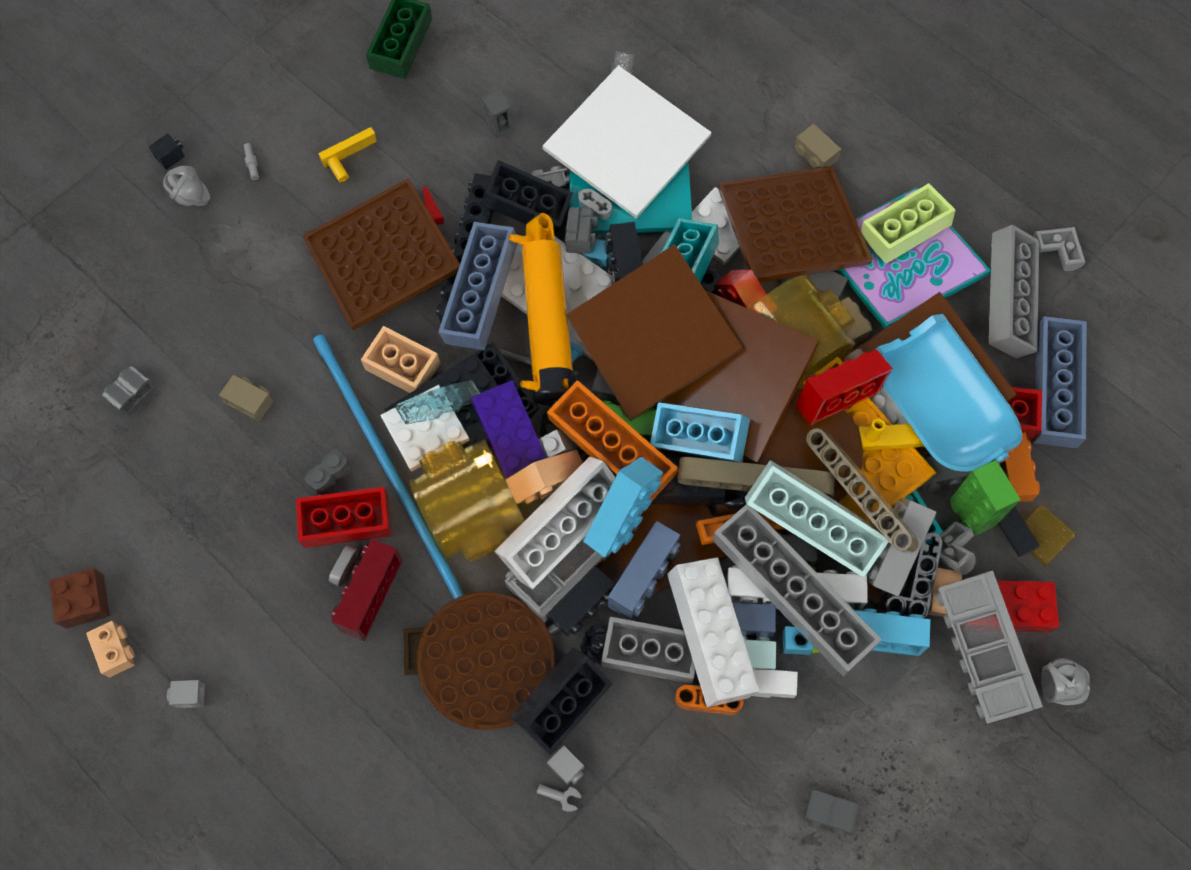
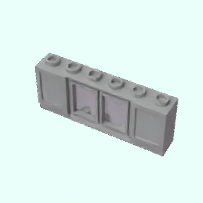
(988, 647)

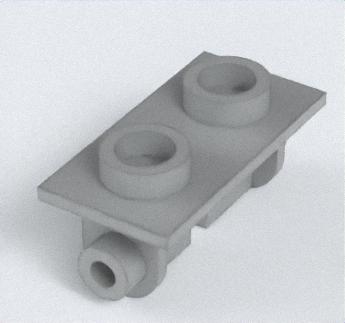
(556, 175)

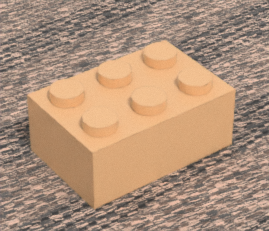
(400, 360)
(543, 477)

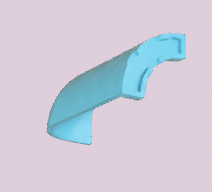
(949, 397)

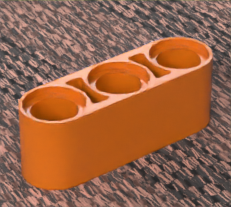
(698, 704)

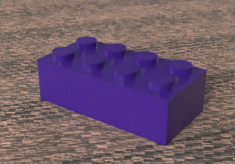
(508, 428)

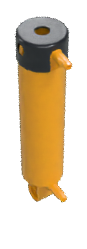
(546, 312)

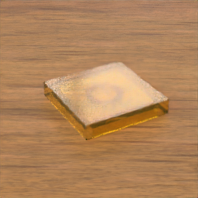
(1049, 533)

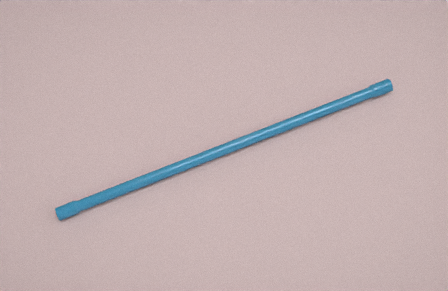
(395, 479)

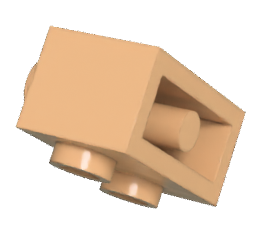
(111, 648)

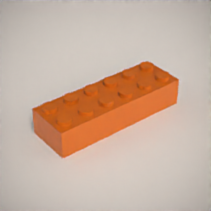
(605, 434)

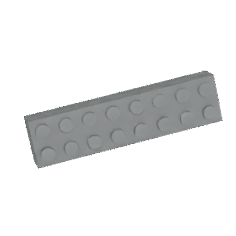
(796, 589)

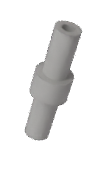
(251, 161)

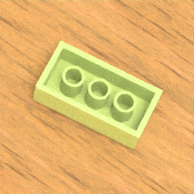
(907, 223)

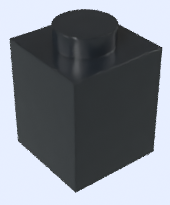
(167, 151)

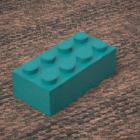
(695, 242)

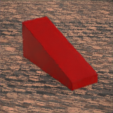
(432, 207)

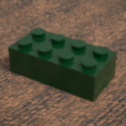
(399, 37)

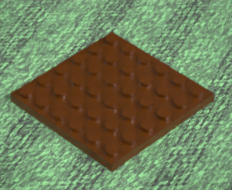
(794, 224)
(381, 254)

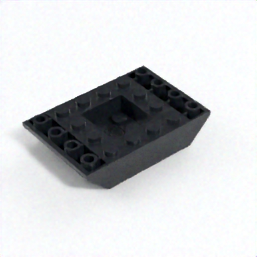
(487, 370)

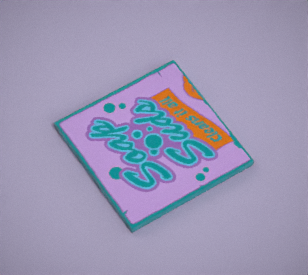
(934, 266)

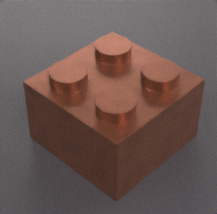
(79, 598)

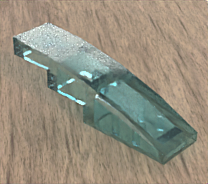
(436, 402)

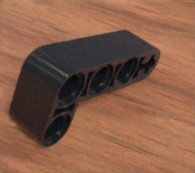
(917, 574)

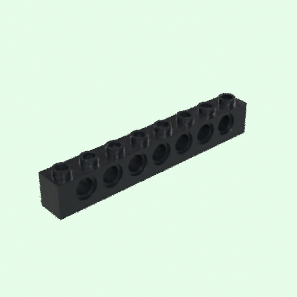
(471, 205)

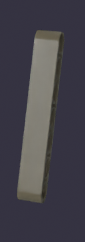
(742, 475)
(870, 494)

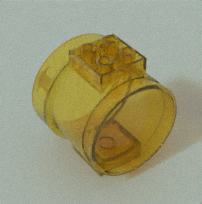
(813, 313)
(465, 500)

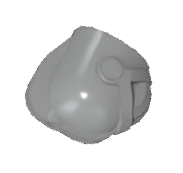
(187, 189)
(1065, 682)

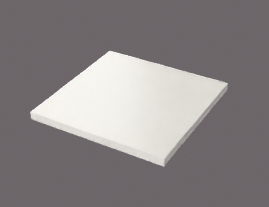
(627, 141)

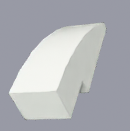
(776, 683)

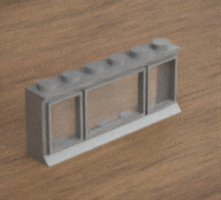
(557, 581)

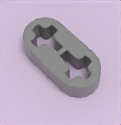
(596, 202)
(344, 565)

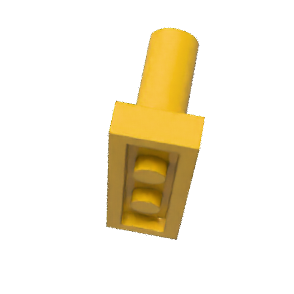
(332, 156)
(883, 436)

